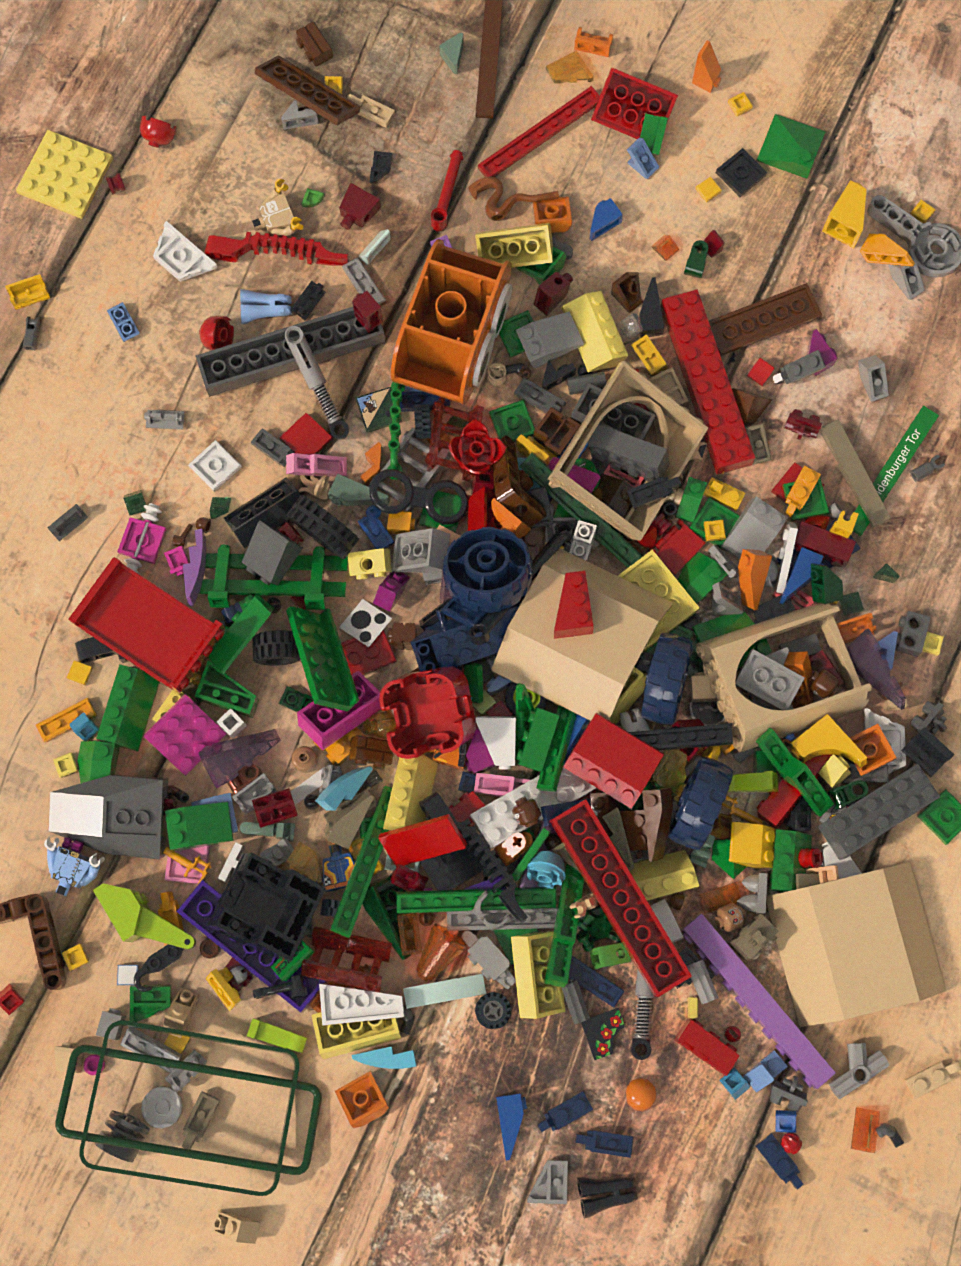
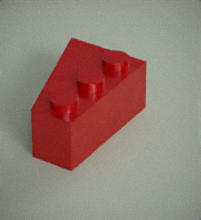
(707, 1046)

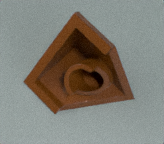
(627, 291)
(750, 405)

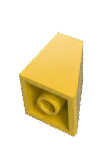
(847, 215)

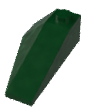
(381, 906)

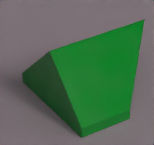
(721, 855)

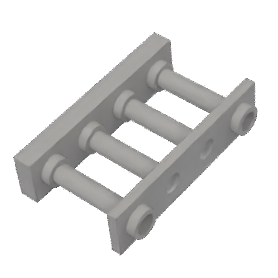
(428, 477)

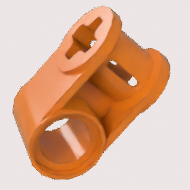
(512, 848)

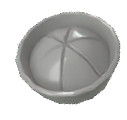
(771, 578)

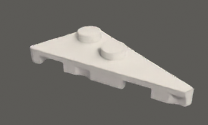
(785, 554)

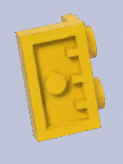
(529, 445)

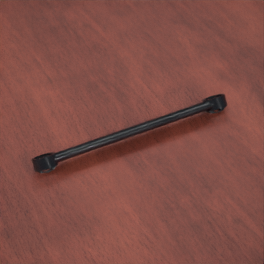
(544, 555)

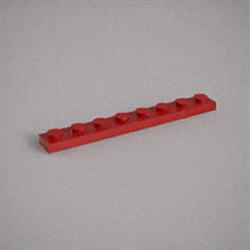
(539, 133)

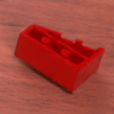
(574, 609)

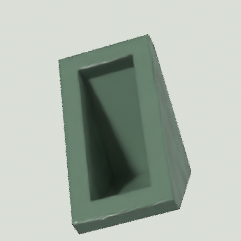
(451, 51)

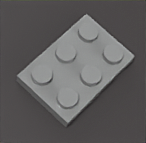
(769, 680)

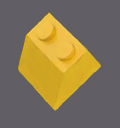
(752, 845)

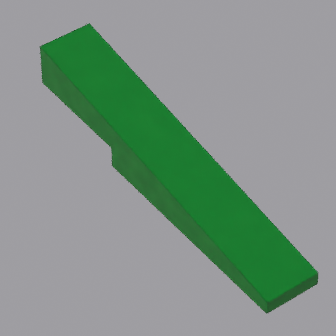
(565, 929)

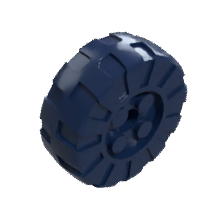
(487, 569)
(666, 678)
(701, 803)

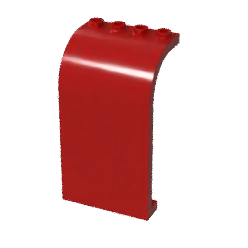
(146, 625)

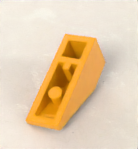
(883, 250)

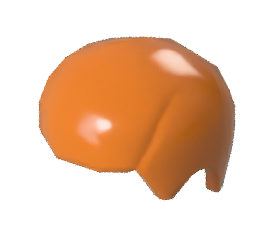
(640, 1094)

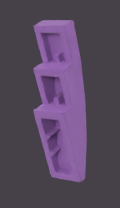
(195, 569)

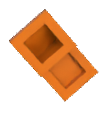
(374, 457)

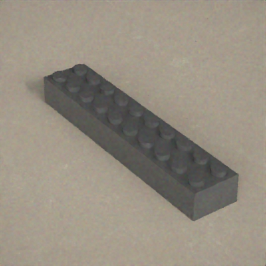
(271, 356)

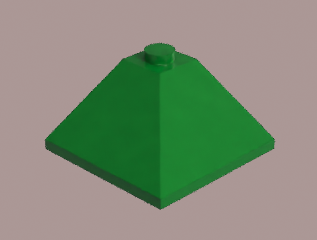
(791, 146)
(727, 624)

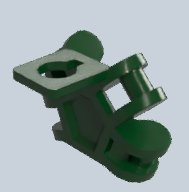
(598, 926)

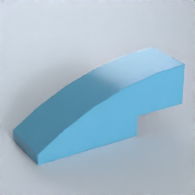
(343, 788)
(387, 1059)

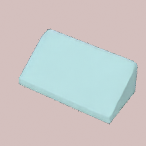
(375, 246)

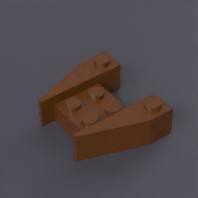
(643, 827)

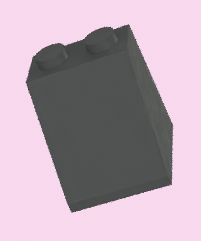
(270, 554)

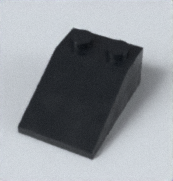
(453, 868)

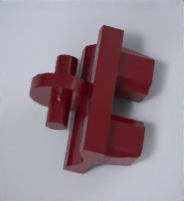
(802, 425)
(408, 879)

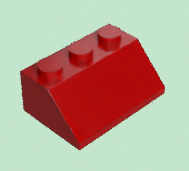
(480, 510)

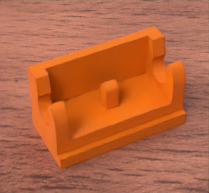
(593, 43)
(854, 627)

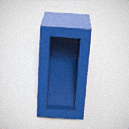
(605, 218)

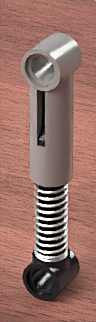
(315, 380)
(642, 1036)

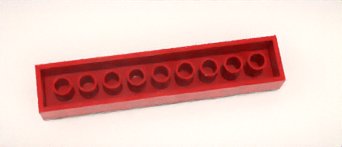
(707, 381)
(620, 898)

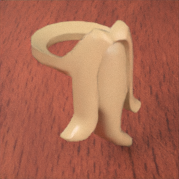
(316, 487)

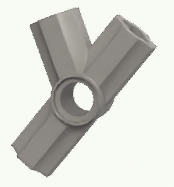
(858, 1060)

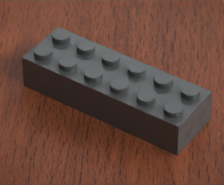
(878, 812)

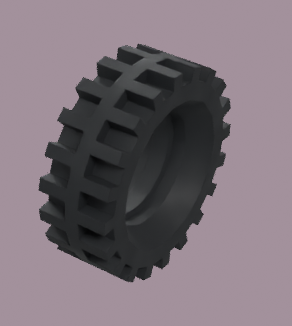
(322, 526)

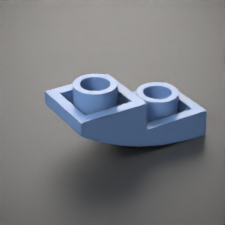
(123, 322)
(497, 685)

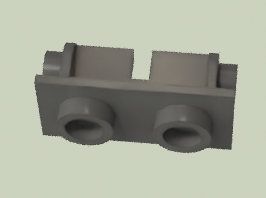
(67, 522)

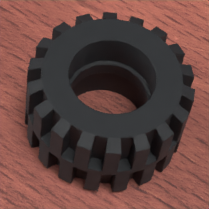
(275, 648)

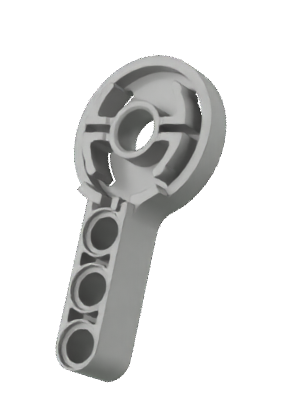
(919, 238)

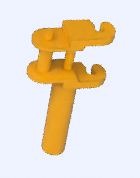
(740, 813)
(188, 863)

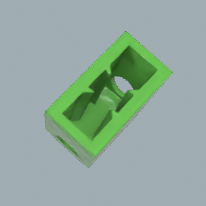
(606, 956)

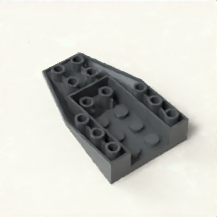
(113, 815)

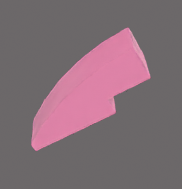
(315, 465)
(496, 784)

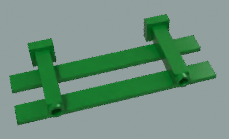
(313, 590)

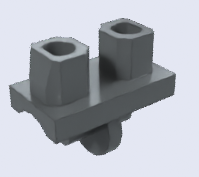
(933, 721)
(791, 1090)

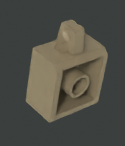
(753, 937)

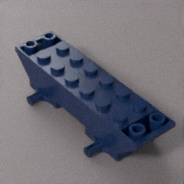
(450, 645)

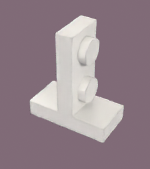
(231, 862)

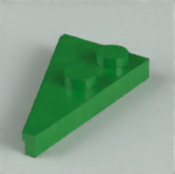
(523, 708)

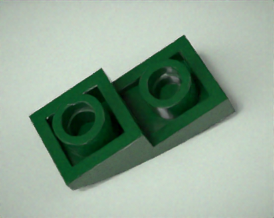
(294, 699)

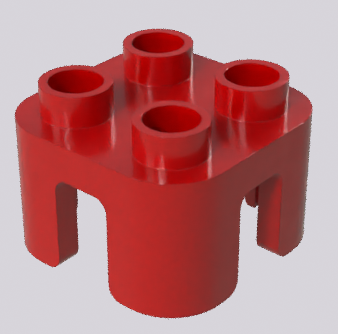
(429, 711)

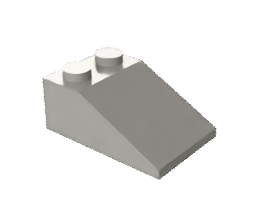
(549, 338)
(754, 528)
(420, 551)

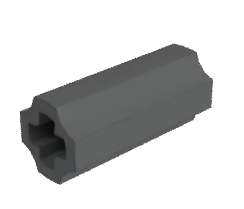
(579, 383)
(575, 1002)

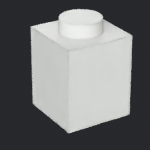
(231, 723)

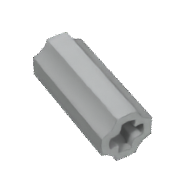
(702, 982)

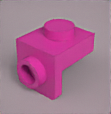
(176, 559)

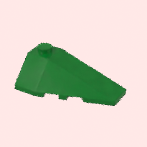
(700, 575)
(97, 760)

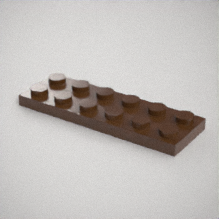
(307, 90)
(764, 319)

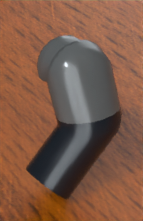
(408, 1020)
(886, 1129)

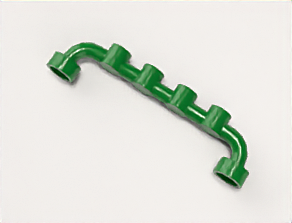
(394, 427)

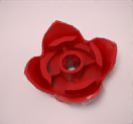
(476, 436)

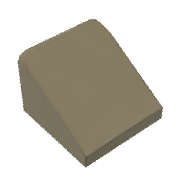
(807, 879)

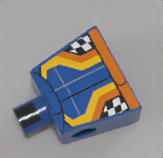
(337, 869)

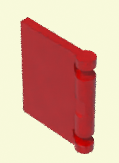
(678, 547)

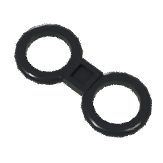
(418, 496)

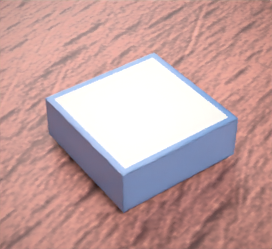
(126, 974)

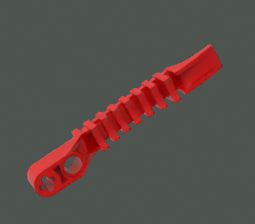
(231, 249)

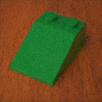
(199, 826)

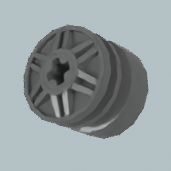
(124, 1127)

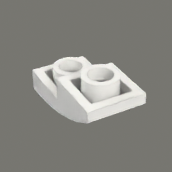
(583, 540)
(667, 920)

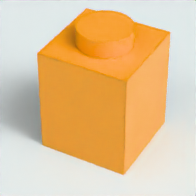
(400, 523)

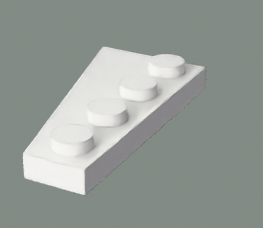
(357, 1005)

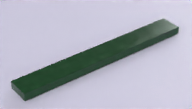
(605, 533)

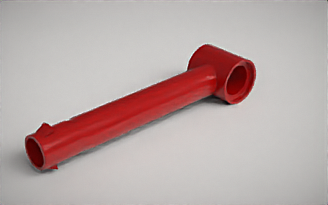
(447, 189)

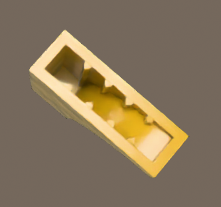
(826, 739)

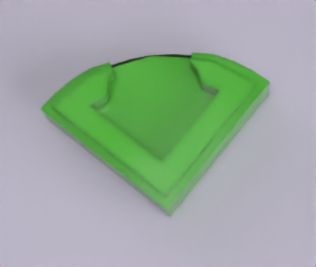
(312, 198)

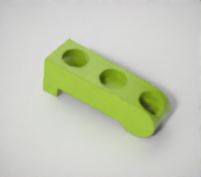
(754, 782)
(276, 1035)

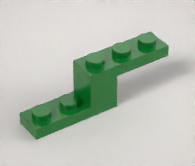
(794, 772)

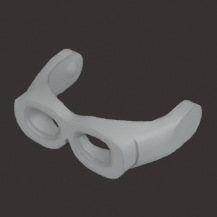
(477, 911)

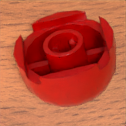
(157, 131)
(216, 332)

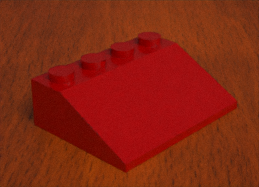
(627, 100)
(613, 760)

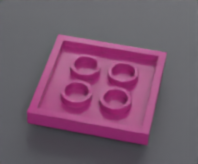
(183, 734)

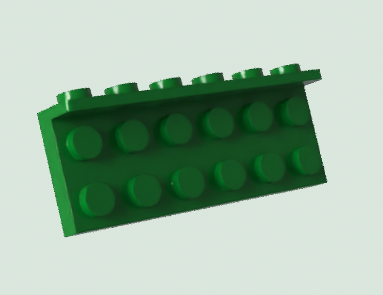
(323, 658)

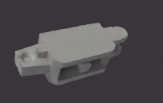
(490, 958)

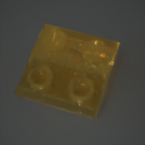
(306, 861)

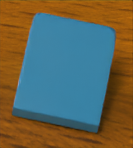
(84, 727)
(735, 1083)

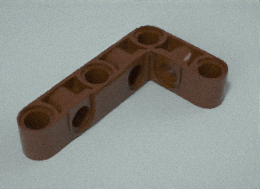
(509, 490)
(41, 926)

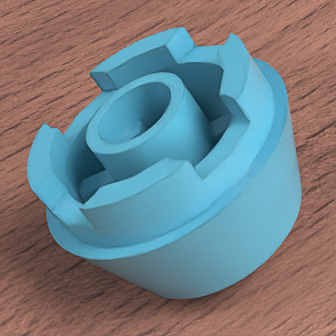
(547, 869)

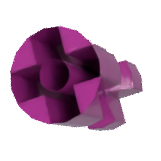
(75, 846)

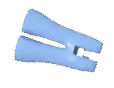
(261, 305)

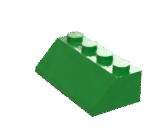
(240, 632)
(128, 708)

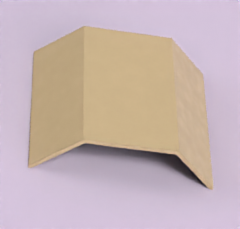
(583, 670)
(855, 945)

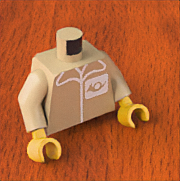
(277, 214)

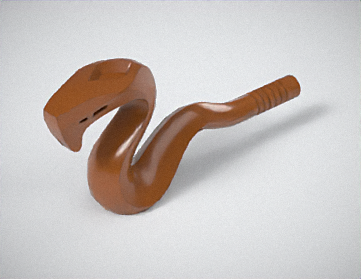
(498, 213)

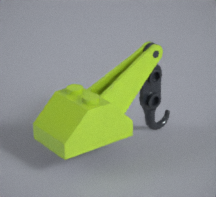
(134, 920)

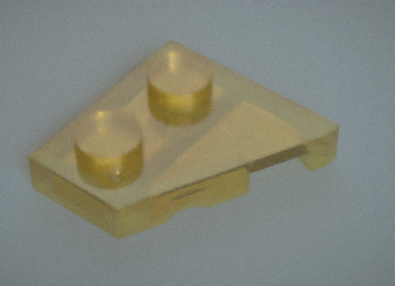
(569, 69)
(671, 771)

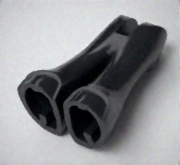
(590, 1187)

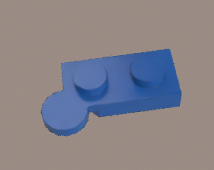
(374, 528)

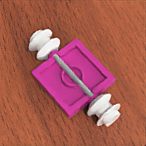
(142, 538)

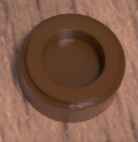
(209, 949)

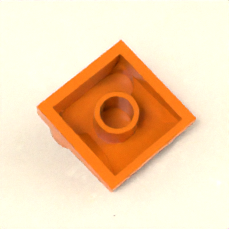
(555, 212)
(509, 520)
(875, 748)
(362, 1100)

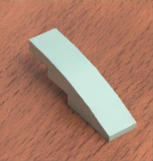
(444, 991)

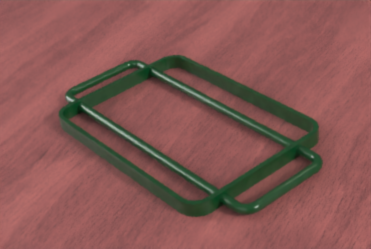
(181, 1152)

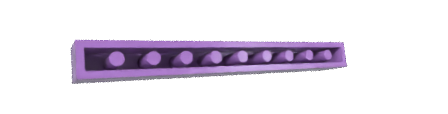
(758, 1001)

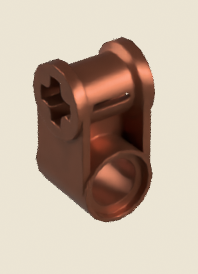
(242, 779)

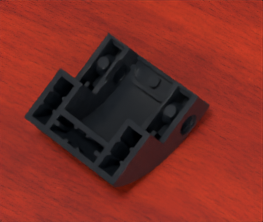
(266, 907)

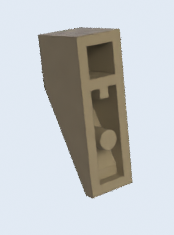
(347, 822)

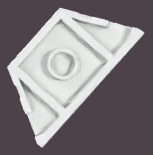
(180, 255)
(894, 734)

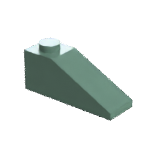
(352, 493)

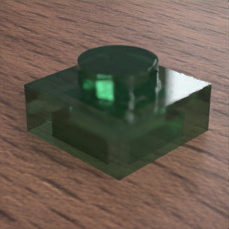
(851, 603)

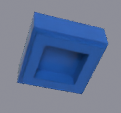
(785, 1121)

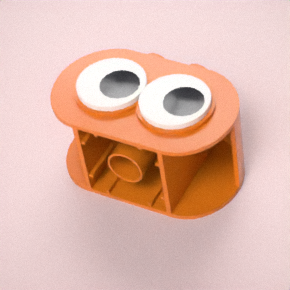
(452, 323)

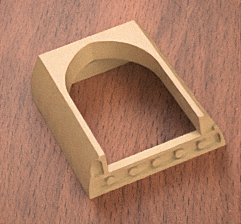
(674, 430)
(750, 721)

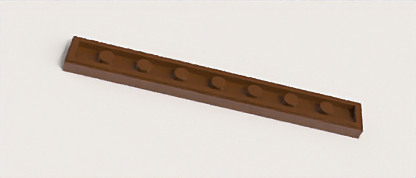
(489, 59)

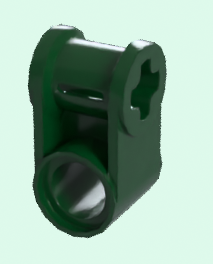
(696, 261)
(845, 795)

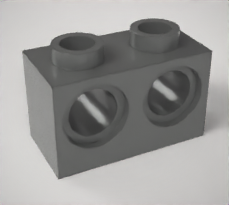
(916, 635)

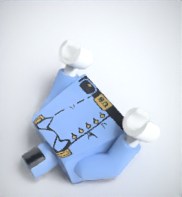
(70, 867)

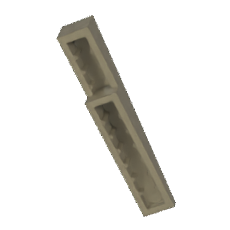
(855, 473)

